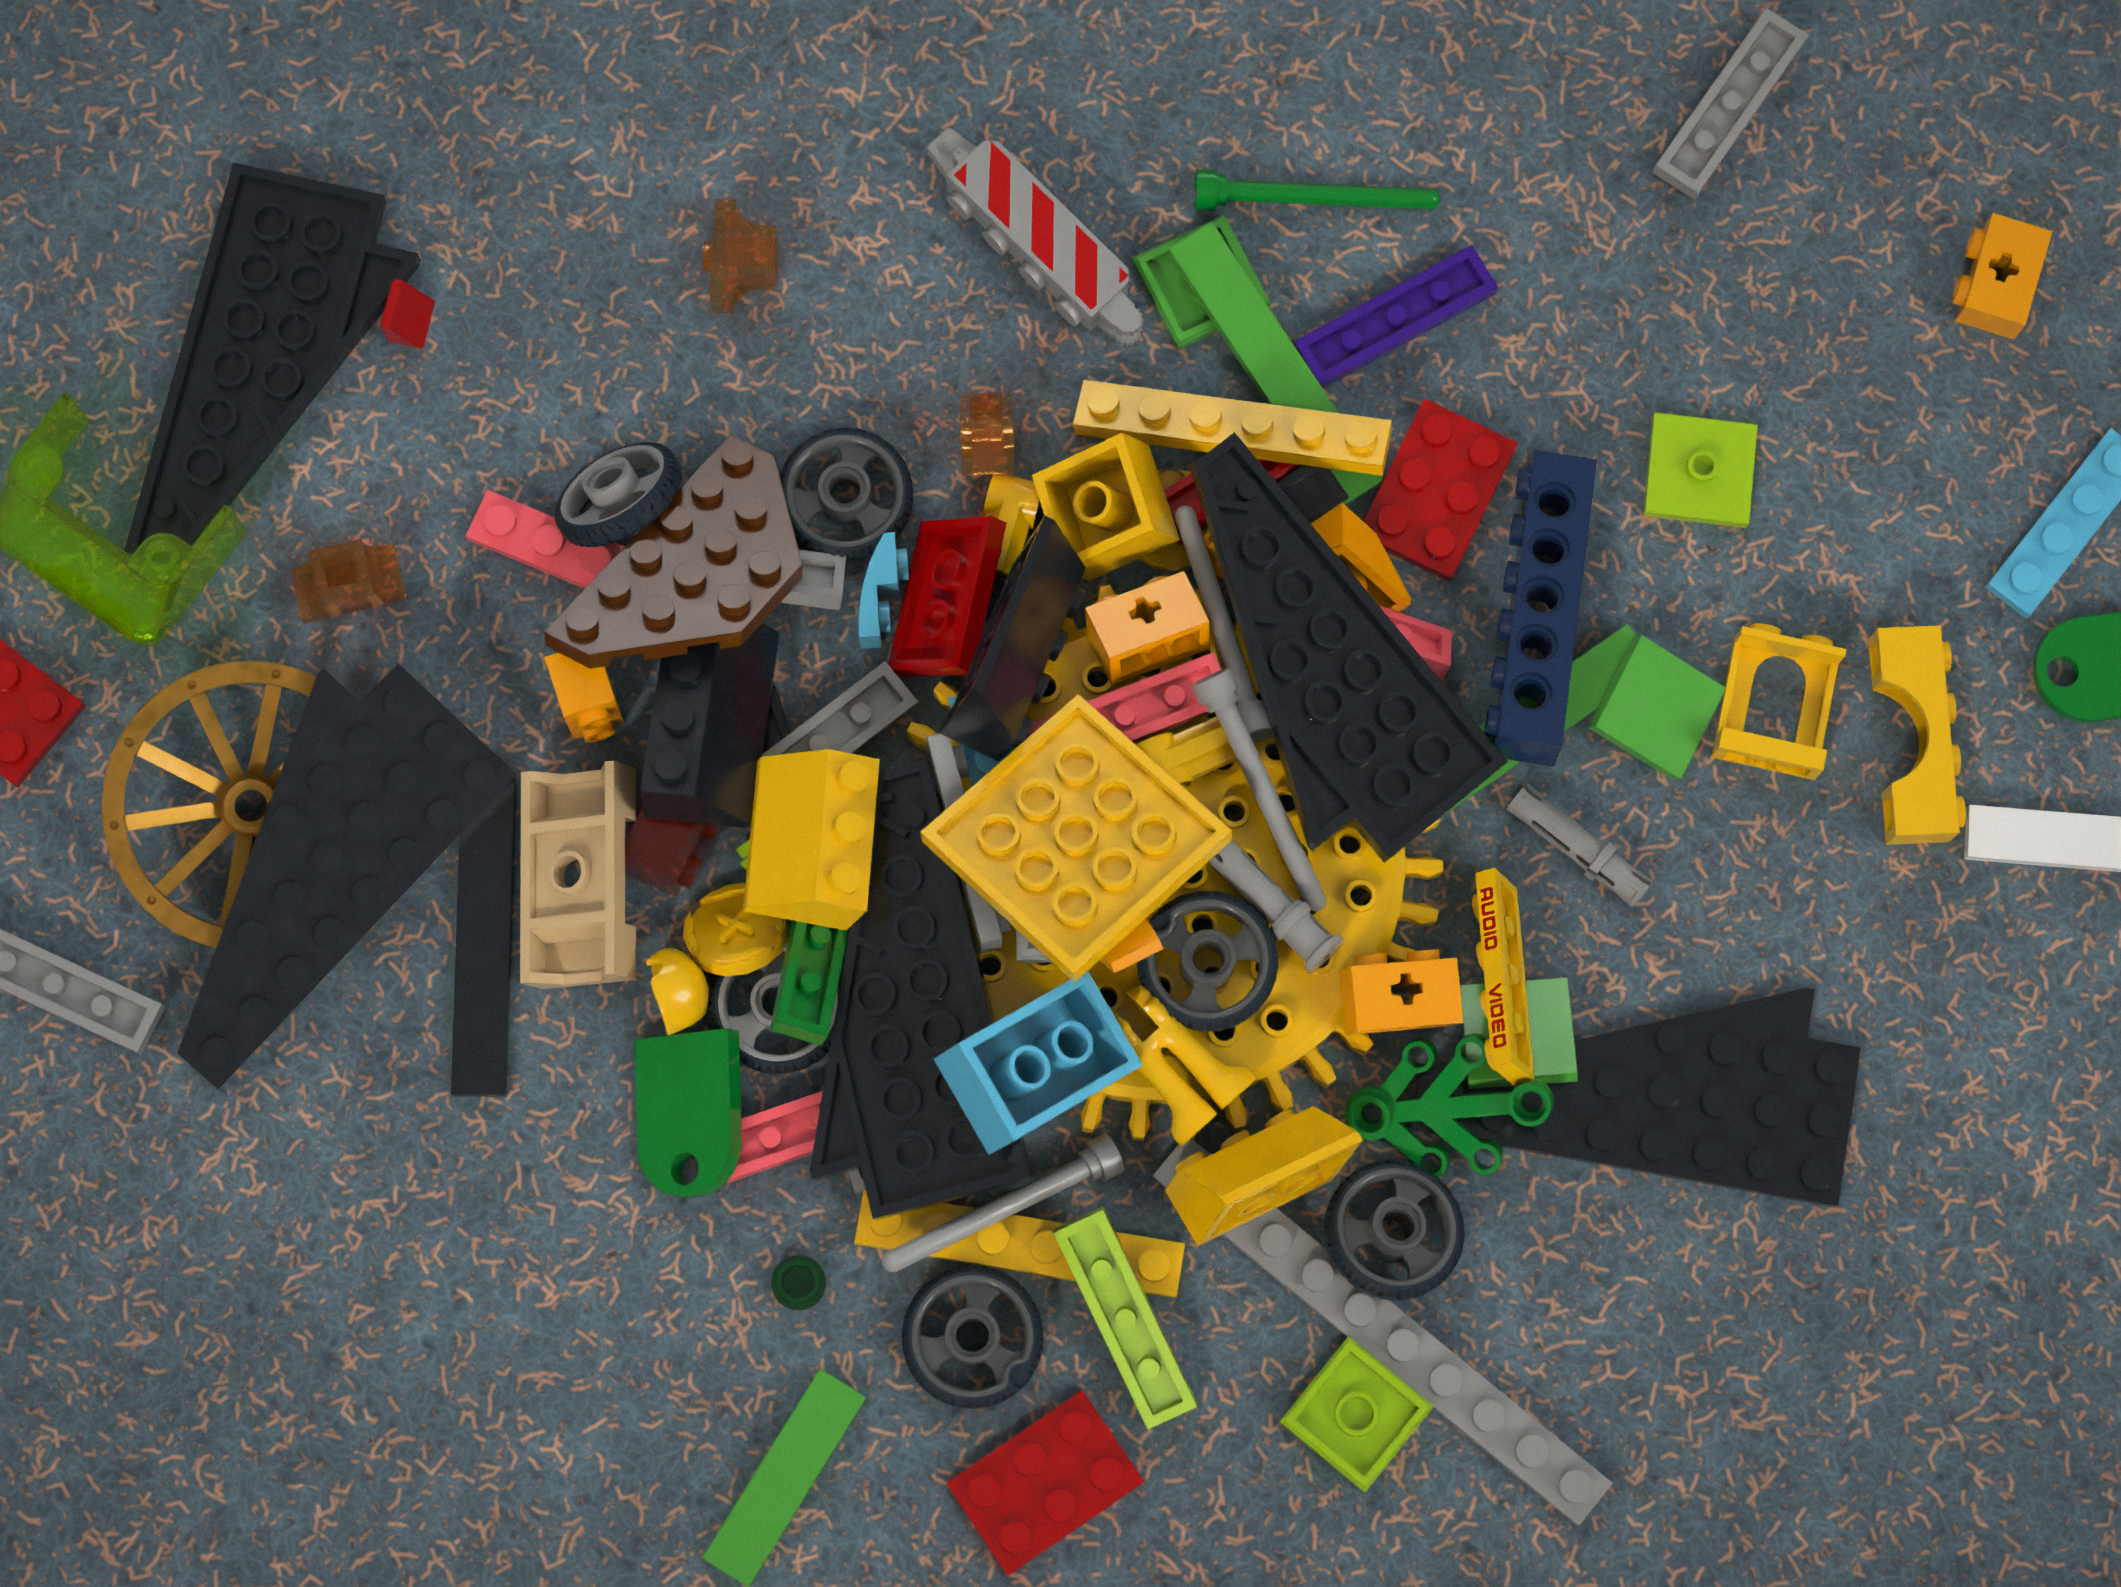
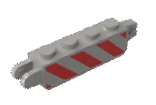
(1039, 233)

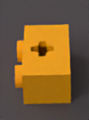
(2020, 254)
(1147, 627)
(585, 698)
(1373, 1009)

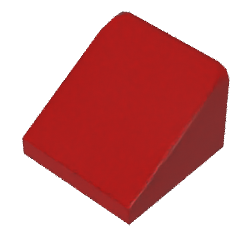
(407, 315)

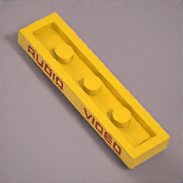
(1504, 976)

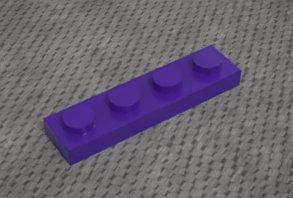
(1396, 316)

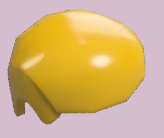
(678, 989)

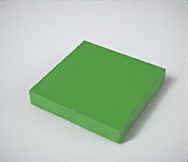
(1171, 294)
(1657, 707)
(1549, 1029)

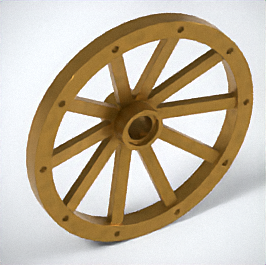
(131, 743)

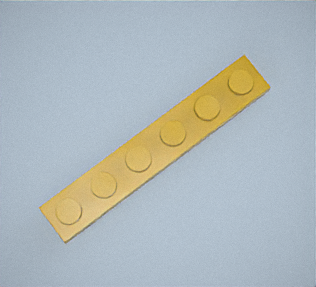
(1205, 421)
(1019, 1245)

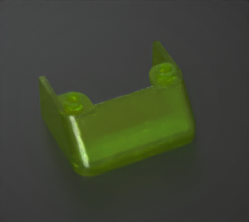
(131, 594)

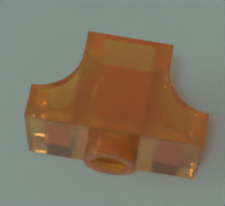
(739, 257)
(987, 434)
(347, 580)

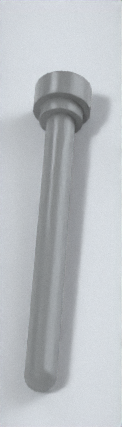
(1219, 695)
(1248, 706)
(1096, 1161)

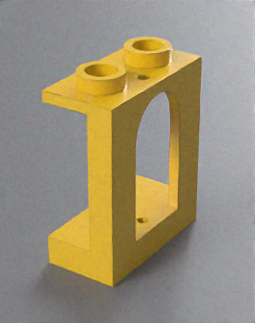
(1819, 664)

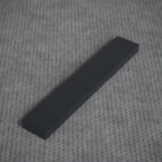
(484, 950)

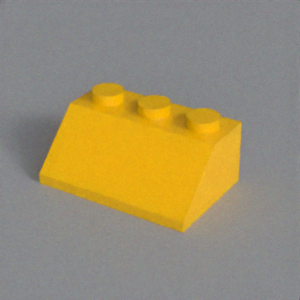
(812, 837)
(1259, 1171)

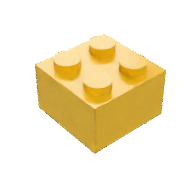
(1108, 504)

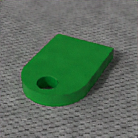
(2094, 653)
(688, 1108)

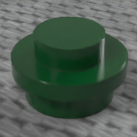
(798, 1282)

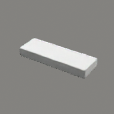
(2043, 838)

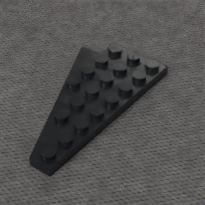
(272, 320)
(1346, 695)
(349, 828)
(903, 999)
(1700, 1099)

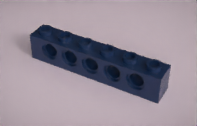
(1568, 487)

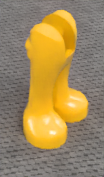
(1219, 1080)

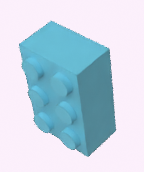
(1037, 1062)

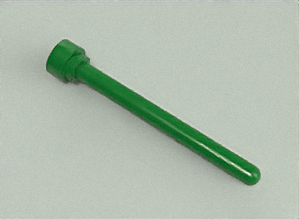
(1216, 190)

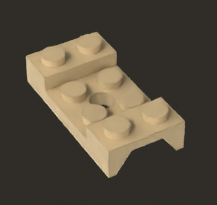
(579, 930)

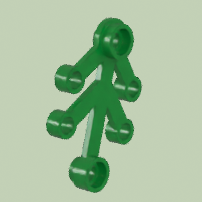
(1440, 1109)

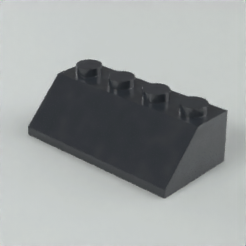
(1017, 645)
(709, 732)

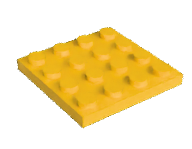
(1076, 837)

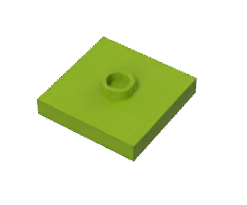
(1700, 470)
(1356, 1414)

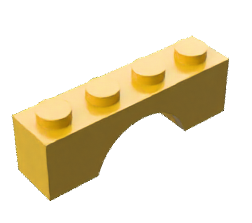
(1911, 669)

